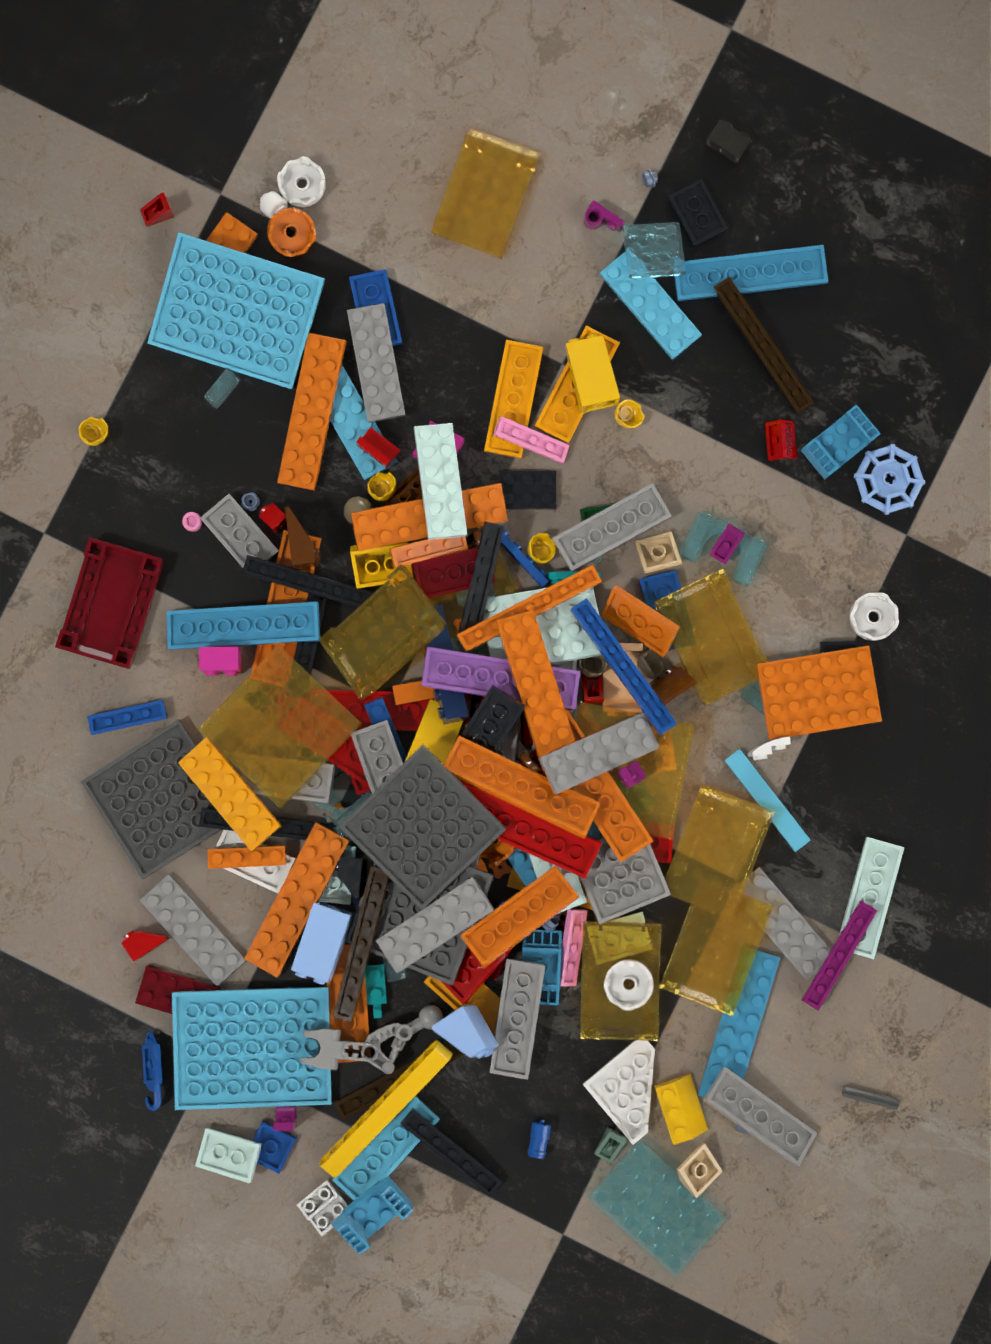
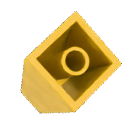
(592, 373)
(434, 734)

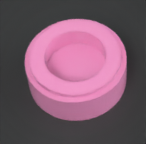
(192, 521)

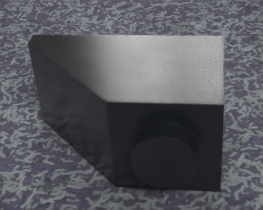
(352, 873)

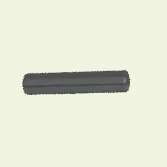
(870, 1097)

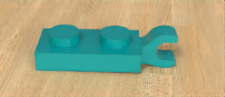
(376, 988)

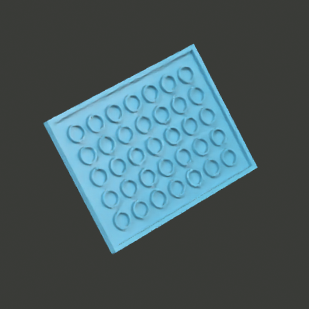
(235, 310)
(248, 1048)

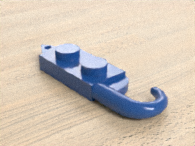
(152, 1070)

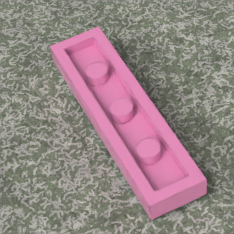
(531, 440)
(572, 946)

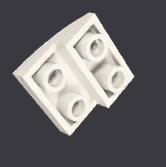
(761, 751)
(322, 1207)

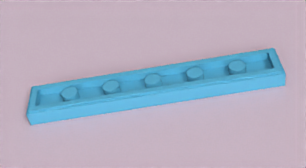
(766, 798)

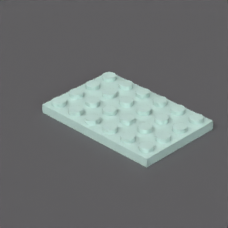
(559, 629)

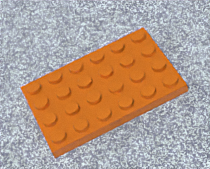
(818, 692)

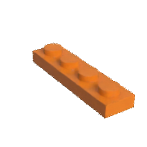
(425, 550)
(245, 858)

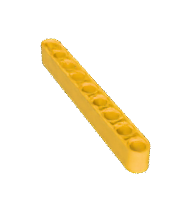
(385, 1109)

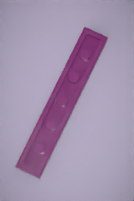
(839, 955)

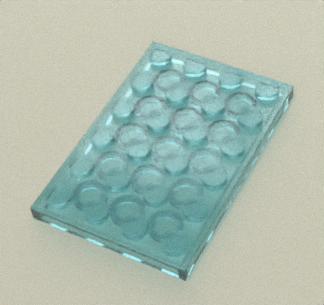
(656, 1208)

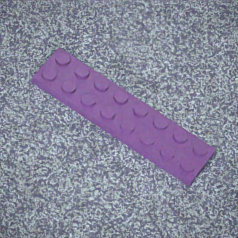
(477, 674)

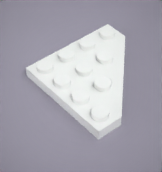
(625, 1088)

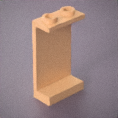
(614, 691)

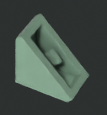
(610, 1145)

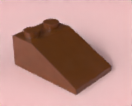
(302, 549)
(673, 684)

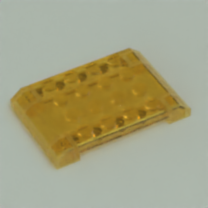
(485, 193)
(383, 633)
(712, 637)
(718, 851)
(601, 949)
(716, 954)

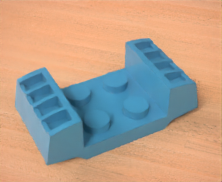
(840, 442)
(545, 948)
(371, 1213)

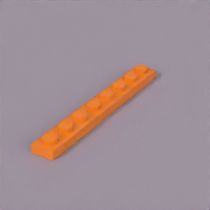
(539, 603)

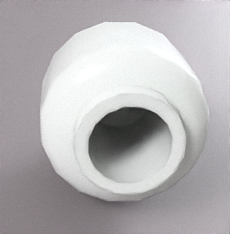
(271, 203)

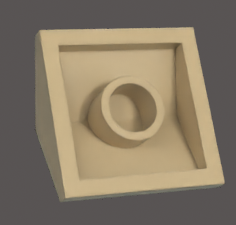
(658, 552)
(698, 1170)

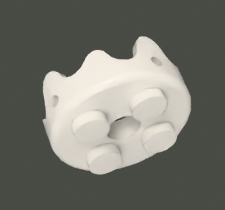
(301, 169)
(887, 616)
(628, 998)

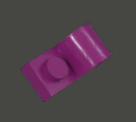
(612, 221)
(727, 543)
(631, 774)
(285, 1118)

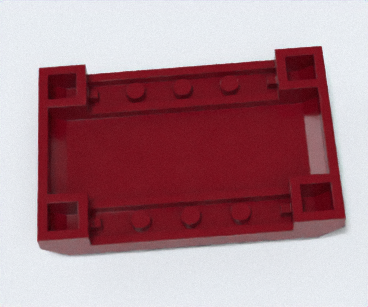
(110, 603)

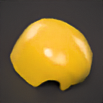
(628, 414)
(93, 431)
(382, 486)
(541, 548)

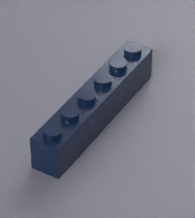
(451, 703)

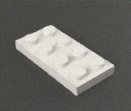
(267, 876)

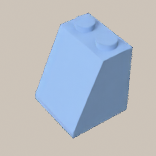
(467, 1032)

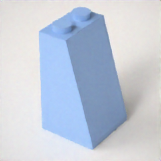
(322, 942)

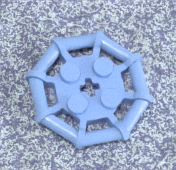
(898, 485)

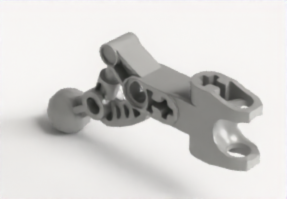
(333, 1048)

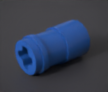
(539, 1137)

